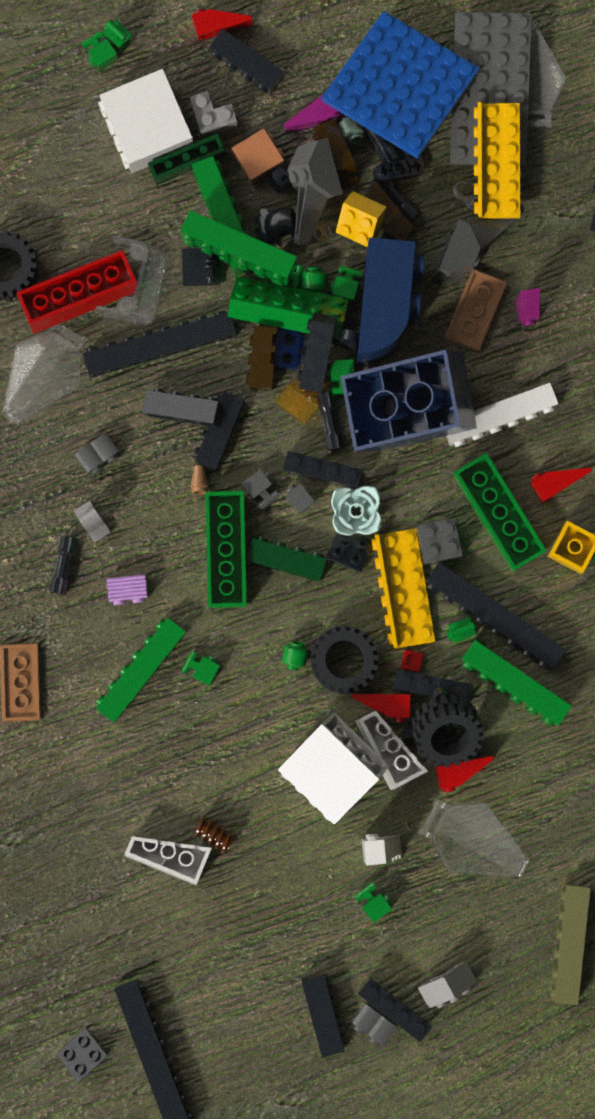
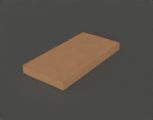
(475, 310)
(20, 682)

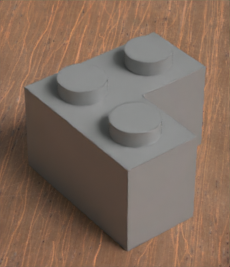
(211, 120)
(448, 986)

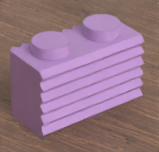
(127, 588)

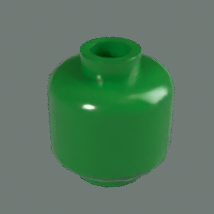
(314, 279)
(295, 655)

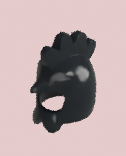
(276, 224)

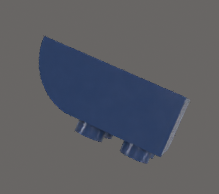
(387, 297)
(409, 401)

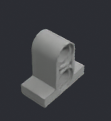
(92, 521)

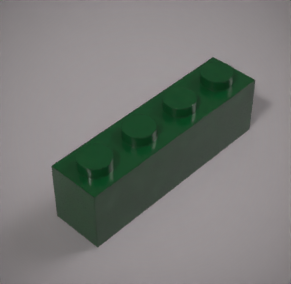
(181, 161)
(286, 560)

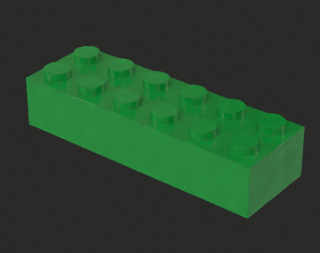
(216, 198)
(238, 248)
(283, 305)
(499, 512)
(226, 549)
(515, 683)

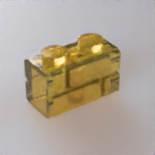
(296, 403)

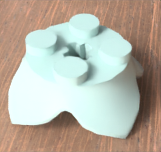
(366, 499)

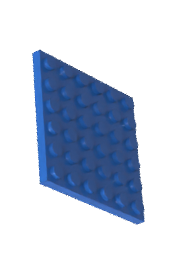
(400, 84)

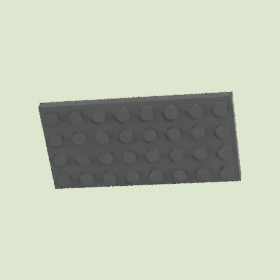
(502, 52)

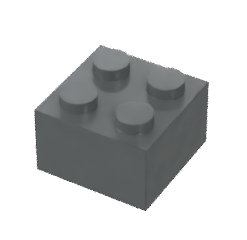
(439, 541)

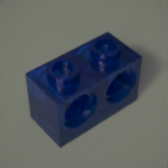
(284, 349)

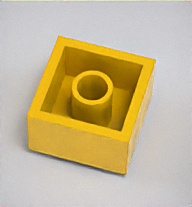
(360, 218)
(573, 547)

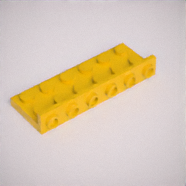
(497, 161)
(403, 588)

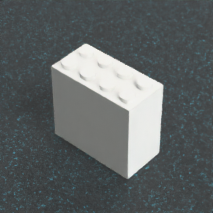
(144, 120)
(333, 768)

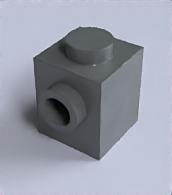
(299, 498)

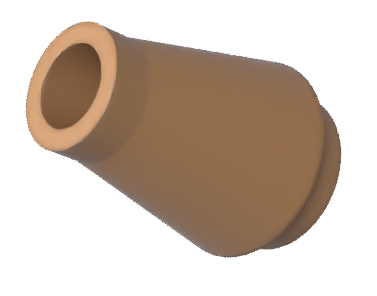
(199, 481)

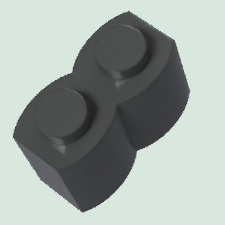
(97, 454)
(374, 1025)

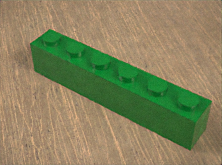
(140, 670)

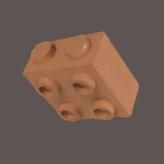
(258, 155)

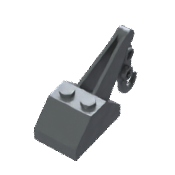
(316, 180)
(465, 242)

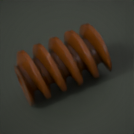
(214, 835)

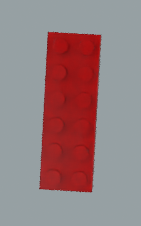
(77, 292)

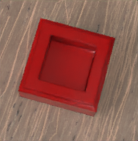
(412, 661)

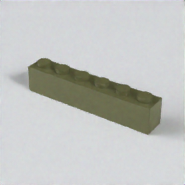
(571, 944)

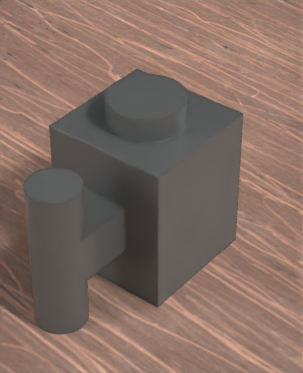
(258, 485)

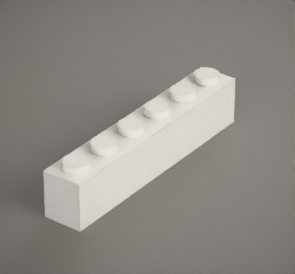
(508, 413)

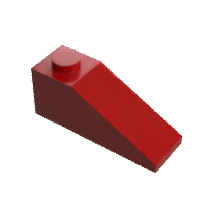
(210, 22)
(553, 482)
(390, 705)
(454, 776)

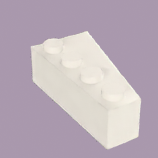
(391, 749)
(381, 849)
(170, 857)

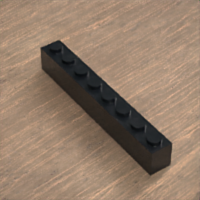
(159, 344)
(495, 616)
(151, 1050)

